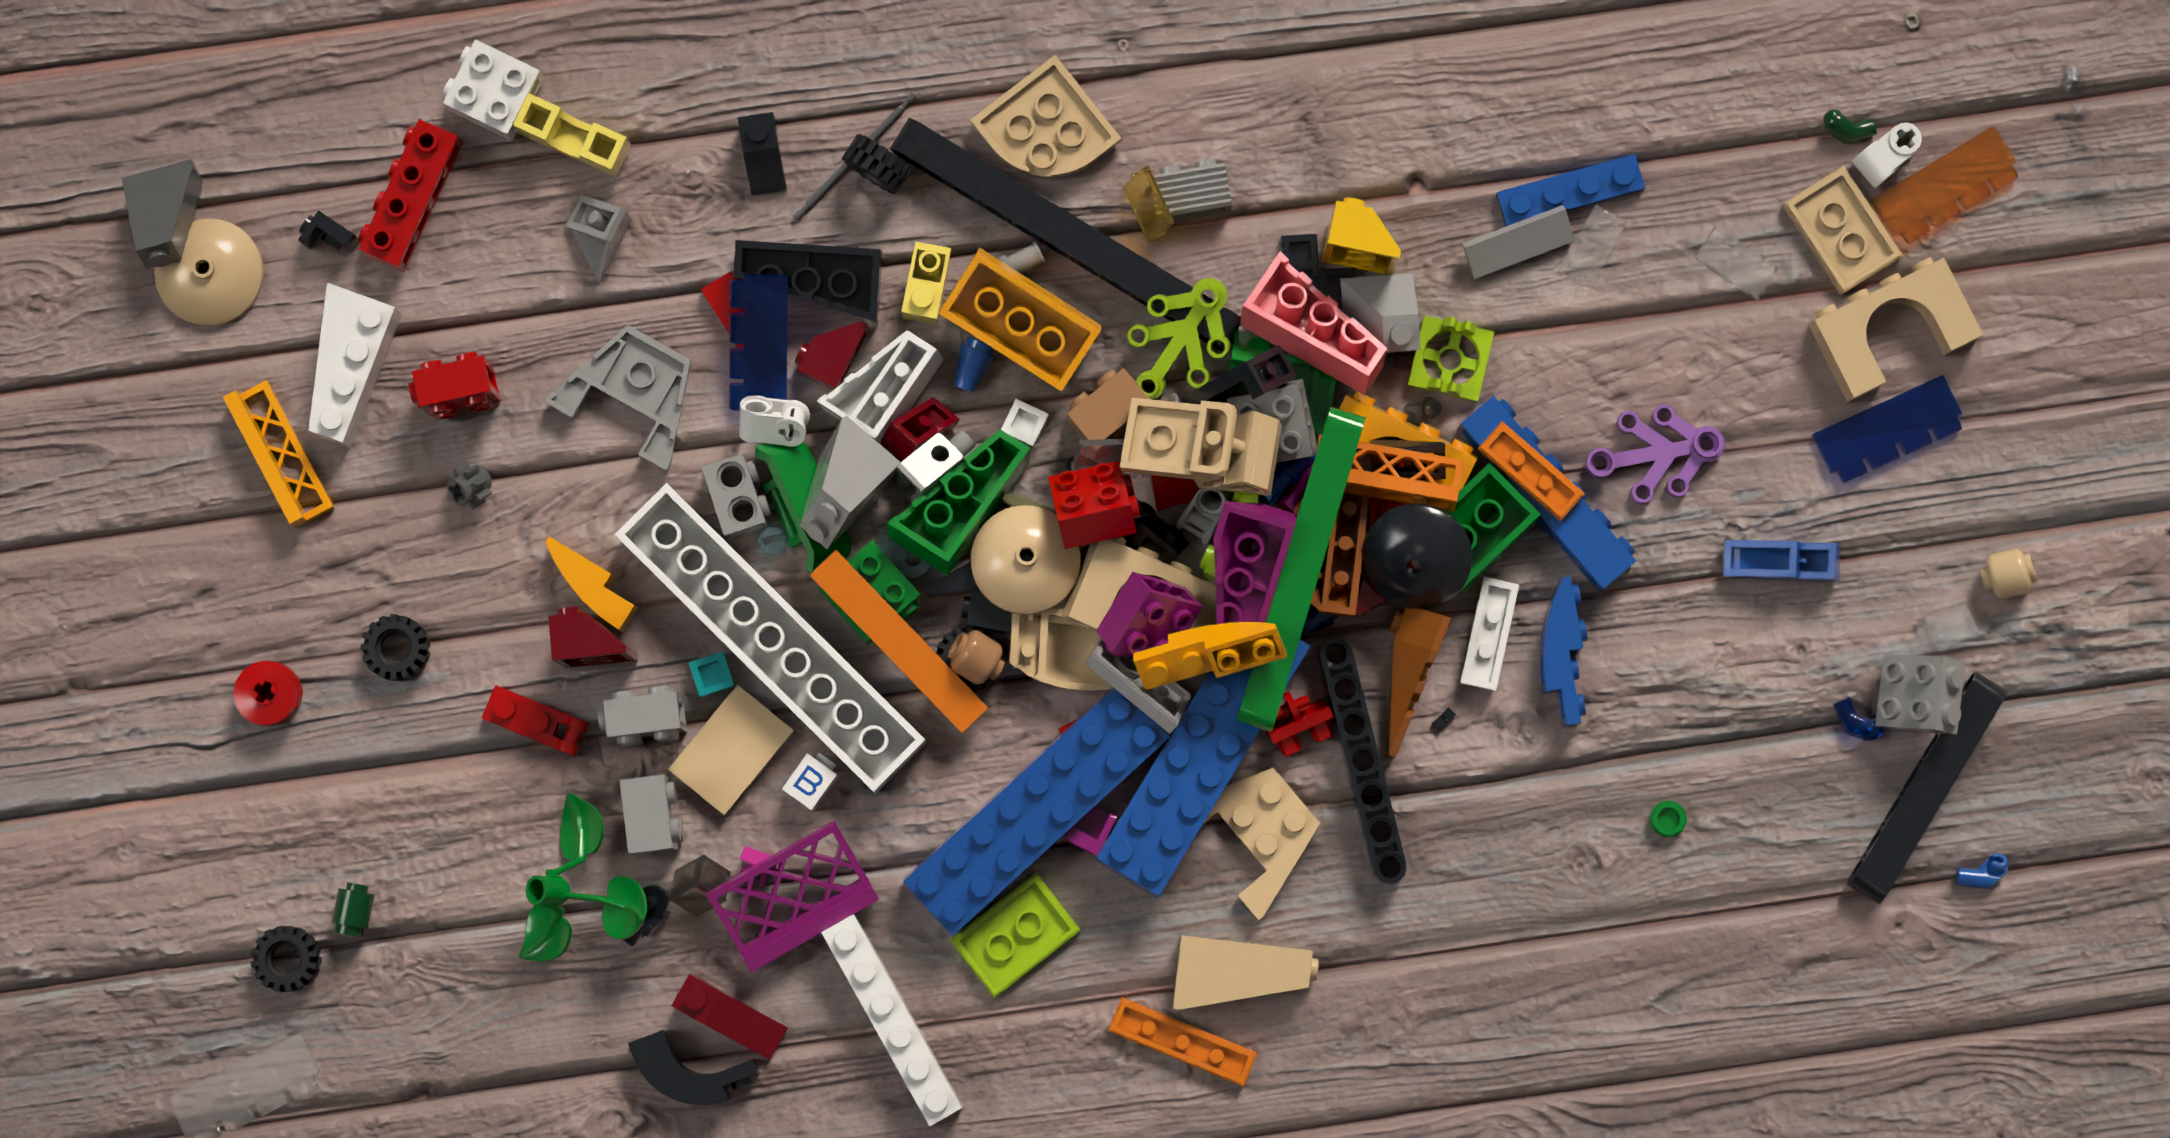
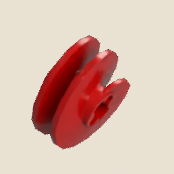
(250, 700)

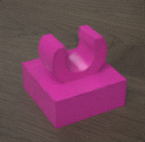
(754, 857)

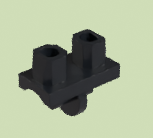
(656, 914)

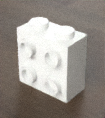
(490, 88)

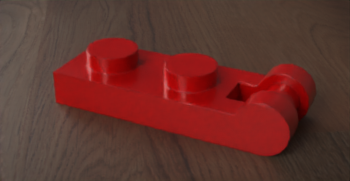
(533, 720)

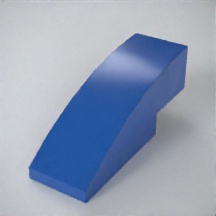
(1782, 560)

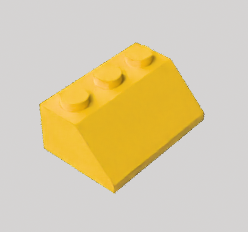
(1359, 239)

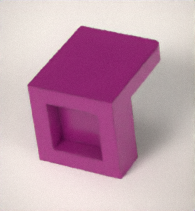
(1091, 830)

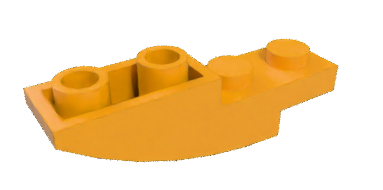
(1208, 648)

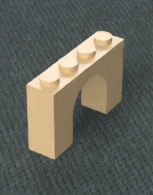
(1927, 290)
(1108, 569)

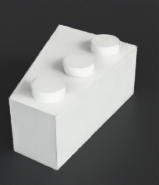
(885, 385)

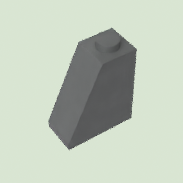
(162, 210)

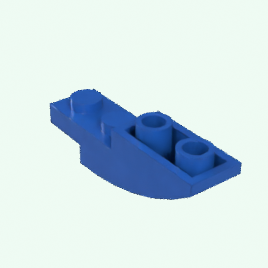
(1561, 635)

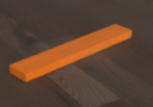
(898, 641)

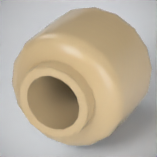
(2009, 573)

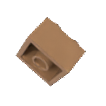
(1106, 409)

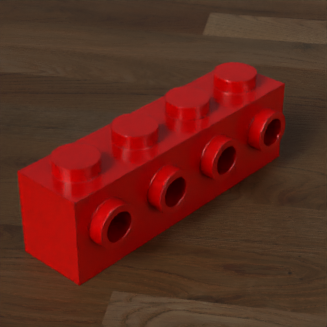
(410, 195)

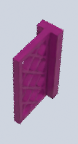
(801, 925)

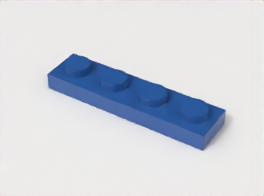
(1572, 189)

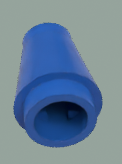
(972, 363)

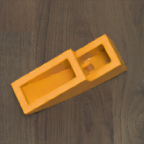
(592, 585)

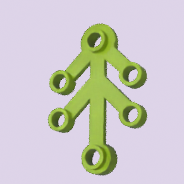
(1184, 333)

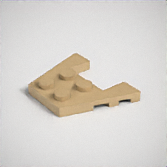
(1271, 826)

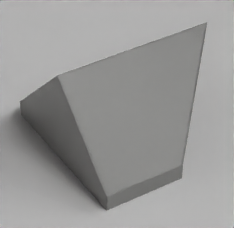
(598, 231)

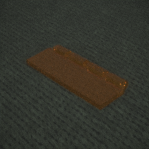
(1937, 186)

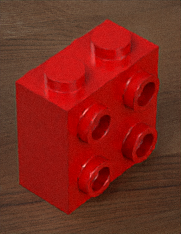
(454, 386)
(1094, 504)

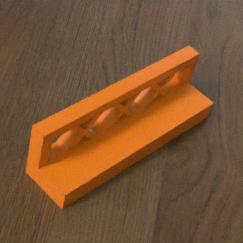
(1402, 489)

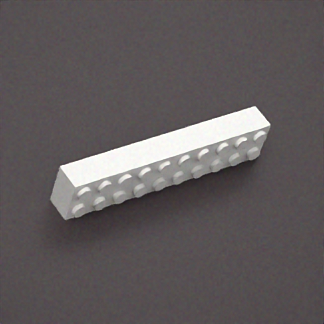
(771, 638)

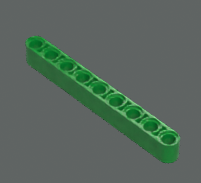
(1303, 563)

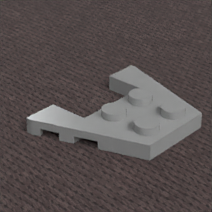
(639, 376)

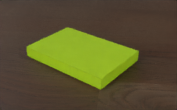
(1015, 935)

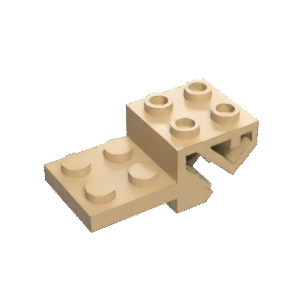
(1202, 444)

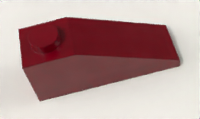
(729, 1016)

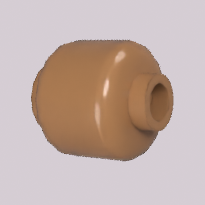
(976, 657)

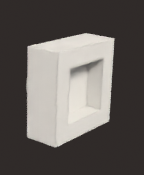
(1024, 422)

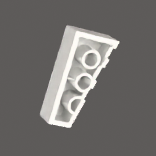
(349, 359)

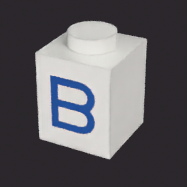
(811, 780)

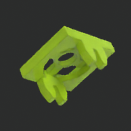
(1480, 339)

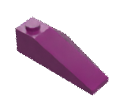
(1249, 559)

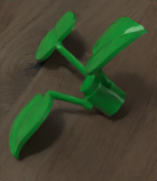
(625, 905)

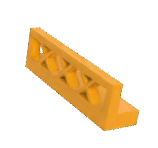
(266, 459)

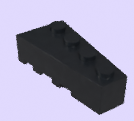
(825, 275)

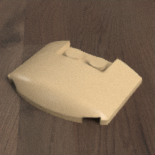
(1054, 650)

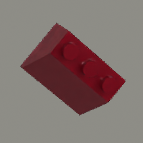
(583, 641)

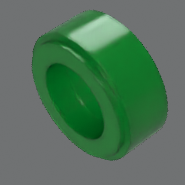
(1667, 819)

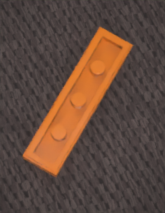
(1182, 1041)

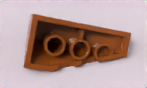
(1413, 651)

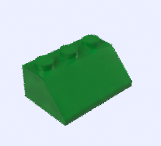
(1493, 518)

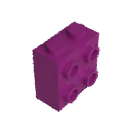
(1146, 614)

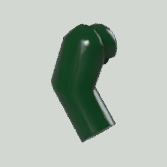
(1847, 131)

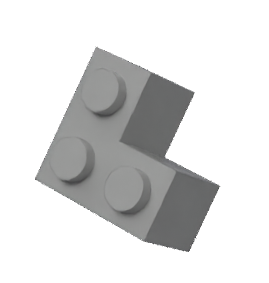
(648, 815)

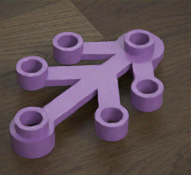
(1661, 451)

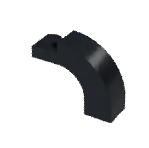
(670, 1077)

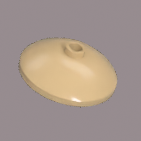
(226, 288)
(1019, 584)

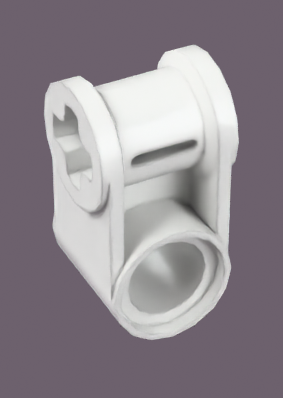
(1884, 156)
(770, 421)

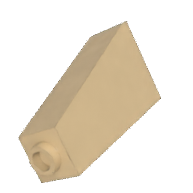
(1230, 971)

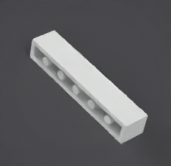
(892, 1019)

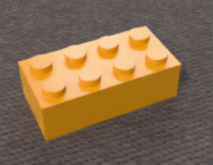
(1020, 319)

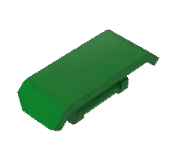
(793, 475)

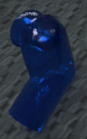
(1856, 725)

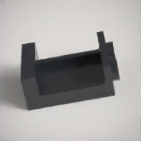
(1258, 375)

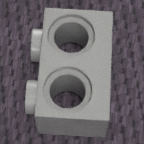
(728, 498)

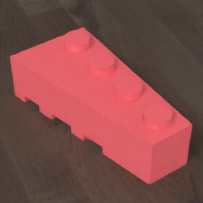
(1312, 327)

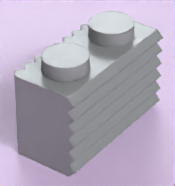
(1195, 190)

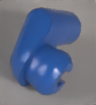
(1986, 875)

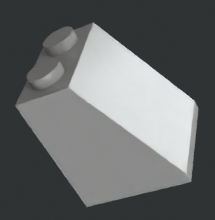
(845, 482)

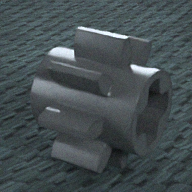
(469, 485)

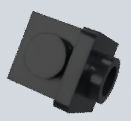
(334, 233)

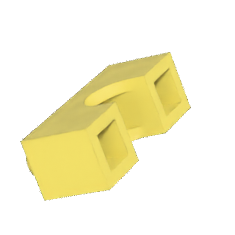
(574, 138)

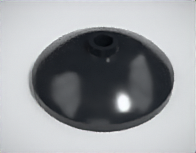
(1419, 535)

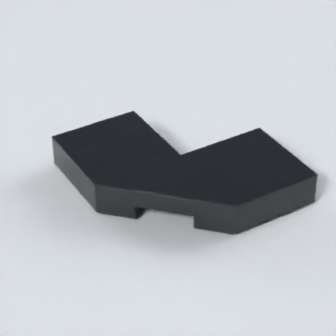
(1303, 256)

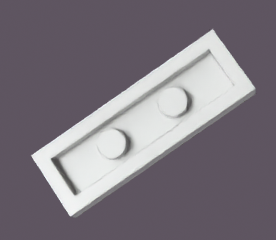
(1489, 634)

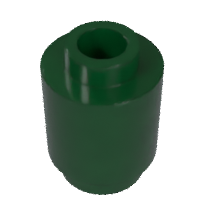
(352, 909)

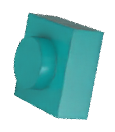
(711, 674)

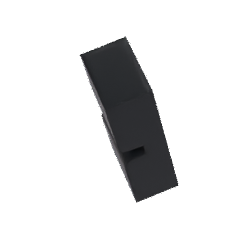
(1444, 718)

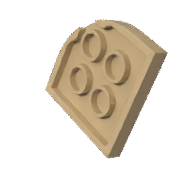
(1046, 125)

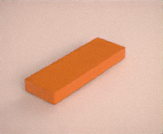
(1530, 471)

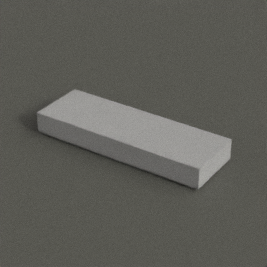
(1518, 242)

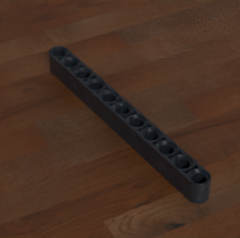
(1048, 223)

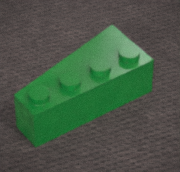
(951, 513)

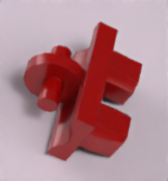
(1296, 717)

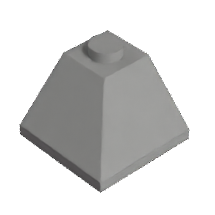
(1385, 308)

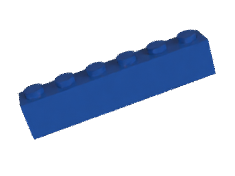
(1581, 532)

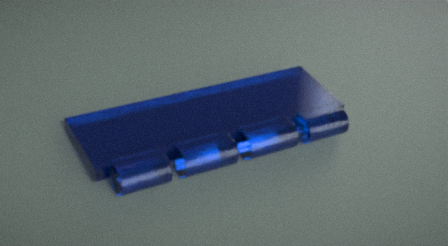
(764, 336)
(1878, 429)

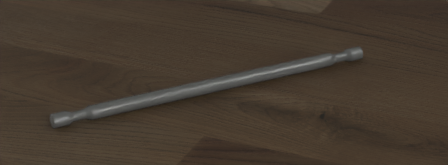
(839, 172)

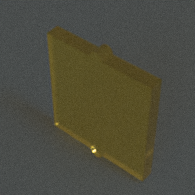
(1148, 204)

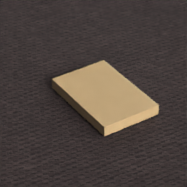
(1842, 230)
(731, 750)

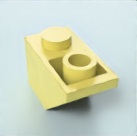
(926, 283)

